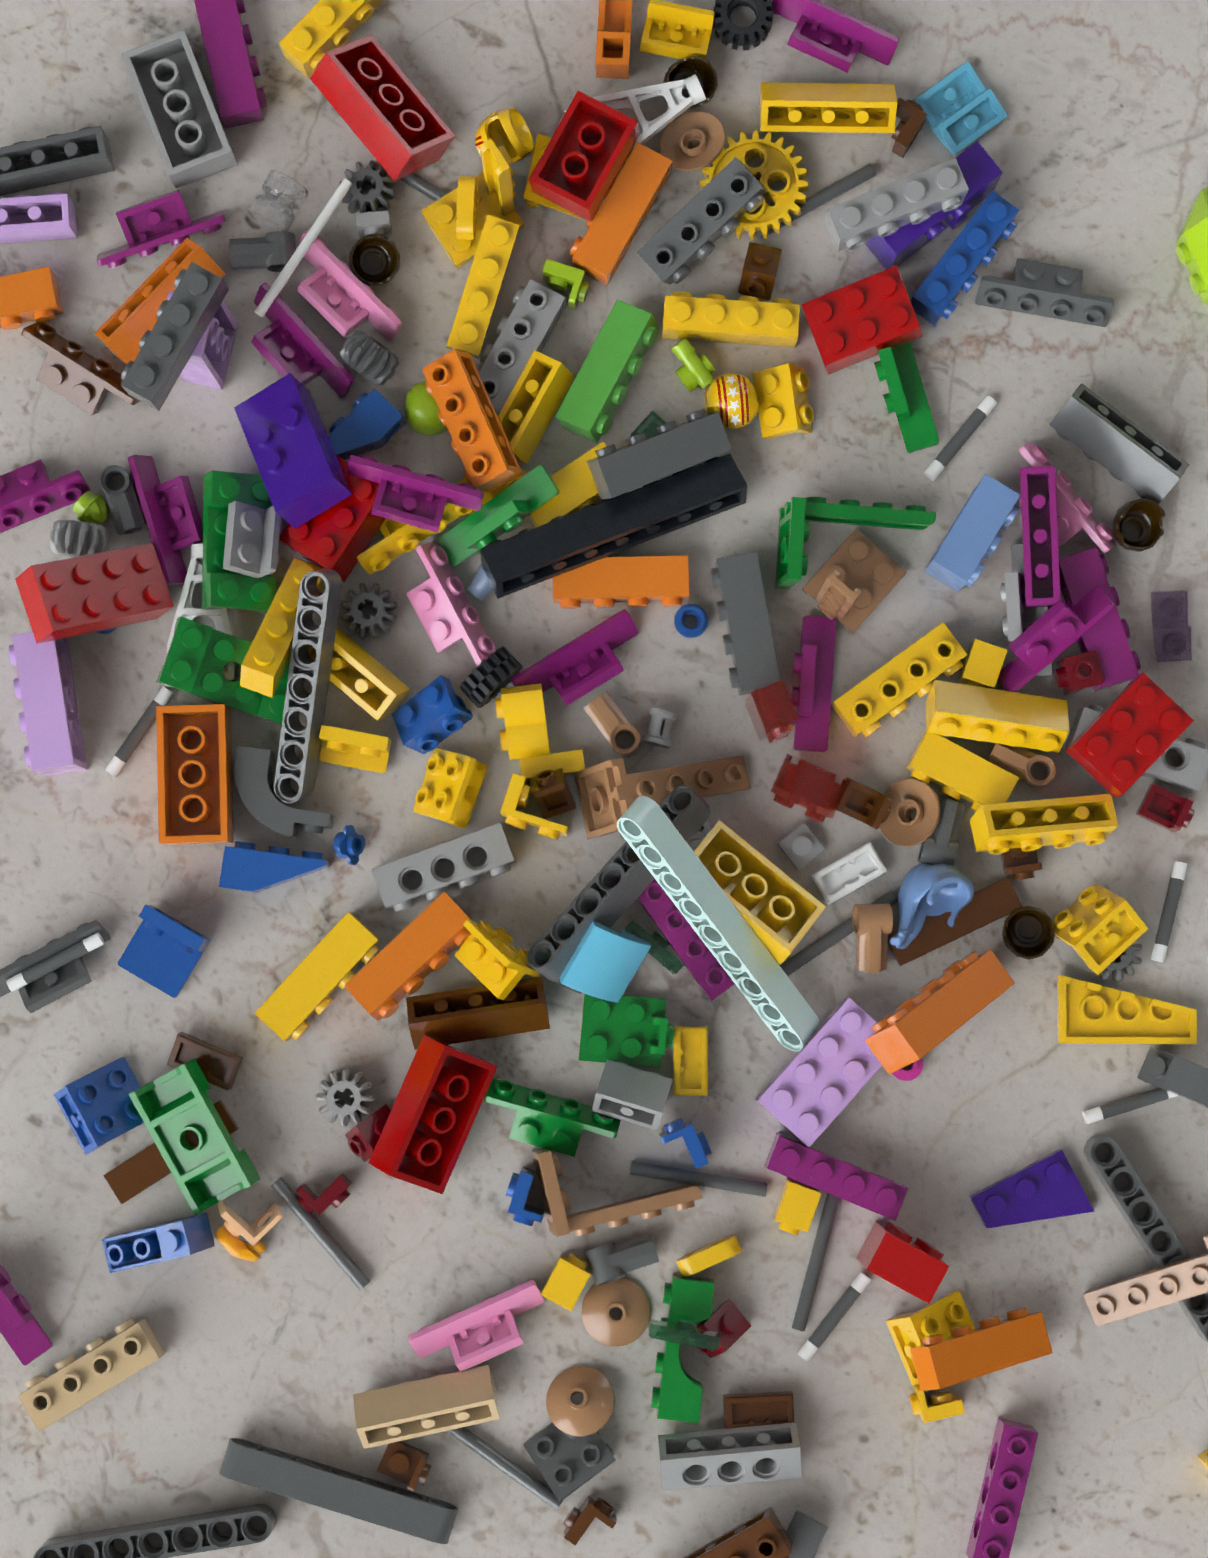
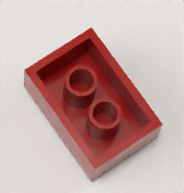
(584, 156)
(862, 319)
(339, 532)
(1129, 735)
(906, 1264)

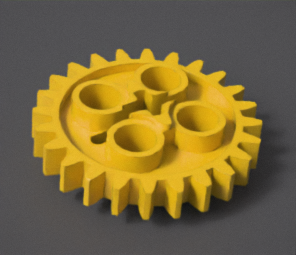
(776, 166)

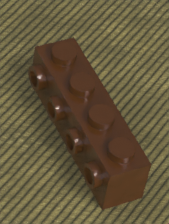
(478, 1013)
(755, 1538)

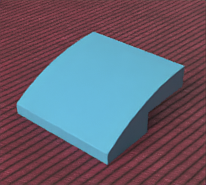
(960, 108)
(604, 962)

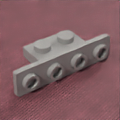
(1013, 594)

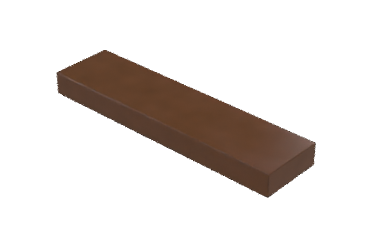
(986, 907)
(149, 1165)

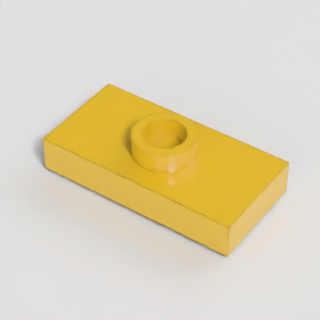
(690, 1060)

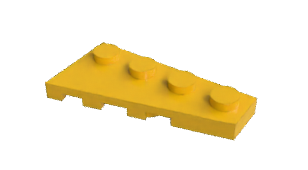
(1111, 1016)

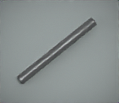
(830, 193)
(828, 939)
(698, 1178)
(320, 1234)
(815, 1262)
(506, 1466)

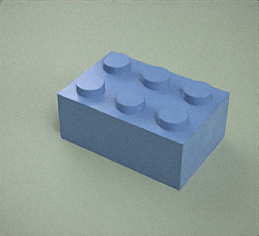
(974, 534)

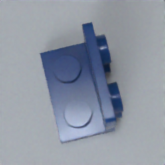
(163, 951)
(100, 1105)

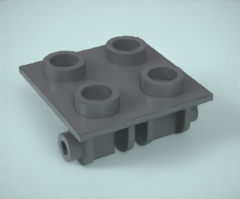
(567, 1459)

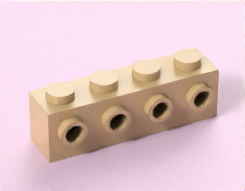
(91, 1374)
(425, 1406)

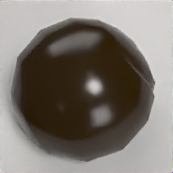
(690, 66)
(374, 260)
(1138, 524)
(1028, 932)

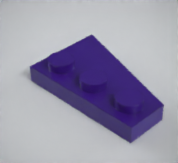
(1033, 1194)

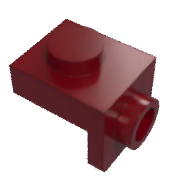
(1078, 672)
(1166, 808)
(365, 1135)
(334, 1195)
(730, 1325)

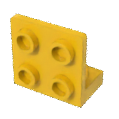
(518, 796)
(1098, 926)
(933, 1319)

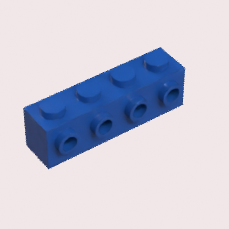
(958, 265)

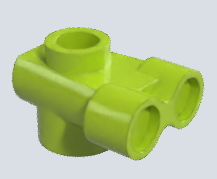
(695, 370)

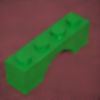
(678, 1392)

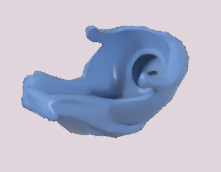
(929, 892)

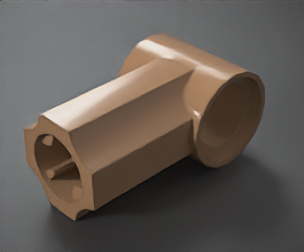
(612, 723)
(1018, 762)
(871, 927)

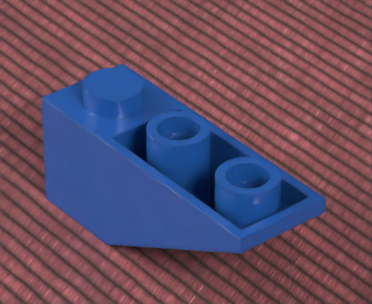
(366, 427)
(259, 870)
(158, 1242)

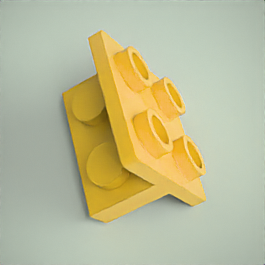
(450, 787)
(494, 958)

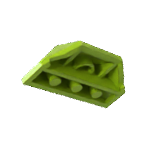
(1193, 245)

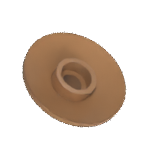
(689, 131)
(907, 796)
(622, 1294)
(592, 1412)

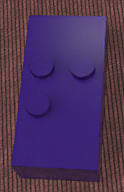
(981, 178)
(292, 451)

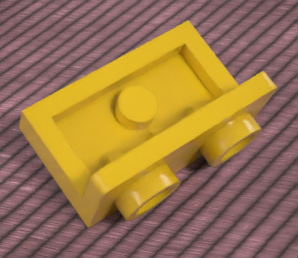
(676, 30)
(783, 401)

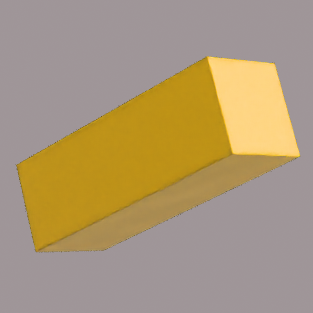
(569, 761)

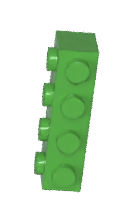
(608, 371)

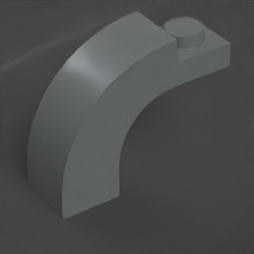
(254, 784)
(1176, 1076)

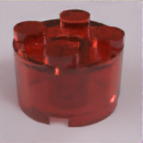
(808, 787)

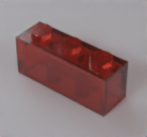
(771, 712)

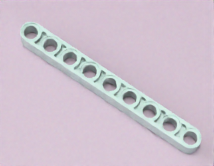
(718, 922)

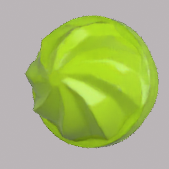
(91, 508)

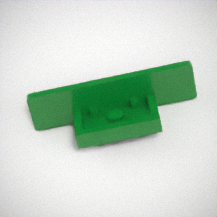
(907, 397)
(499, 515)
(548, 1119)

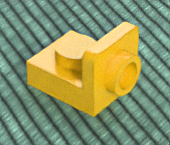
(942, 1405)

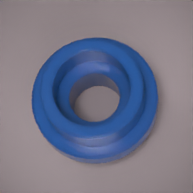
(691, 610)

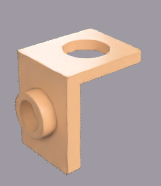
(238, 1226)

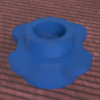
(349, 845)

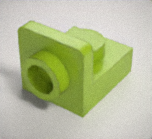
(563, 276)

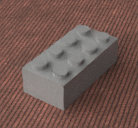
(179, 109)

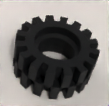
(738, 35)
(490, 677)

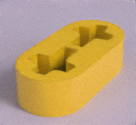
(466, 207)
(708, 1255)

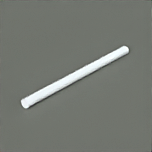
(303, 247)

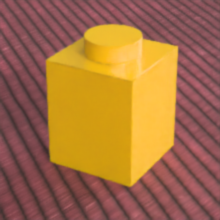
(982, 664)
(796, 1207)
(566, 1281)

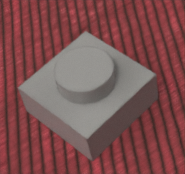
(373, 223)
(801, 846)

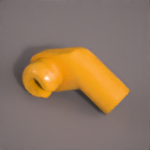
(240, 1248)

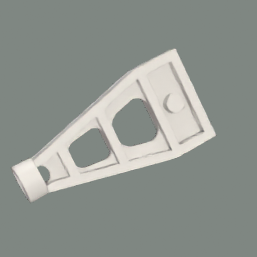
(670, 91)
(185, 609)

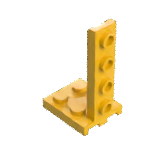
(494, 198)

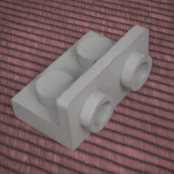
(251, 540)

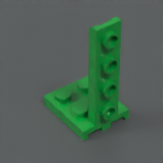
(794, 529)
(625, 1031)

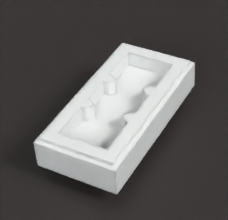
(848, 873)

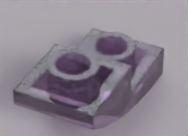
(1171, 626)

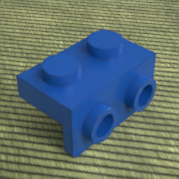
(430, 716)
(695, 1143)
(519, 1190)

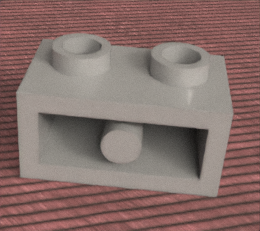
(632, 1094)

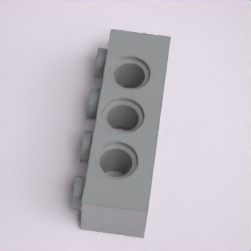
(1192, 754)
(391, 875)
(730, 1456)

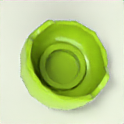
(422, 411)

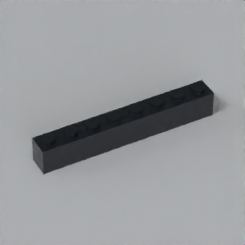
(613, 525)

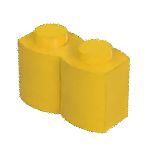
(524, 721)

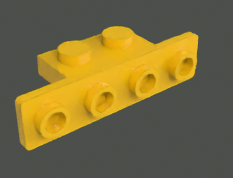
(402, 539)

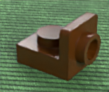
(907, 131)
(1020, 863)
(405, 1464)

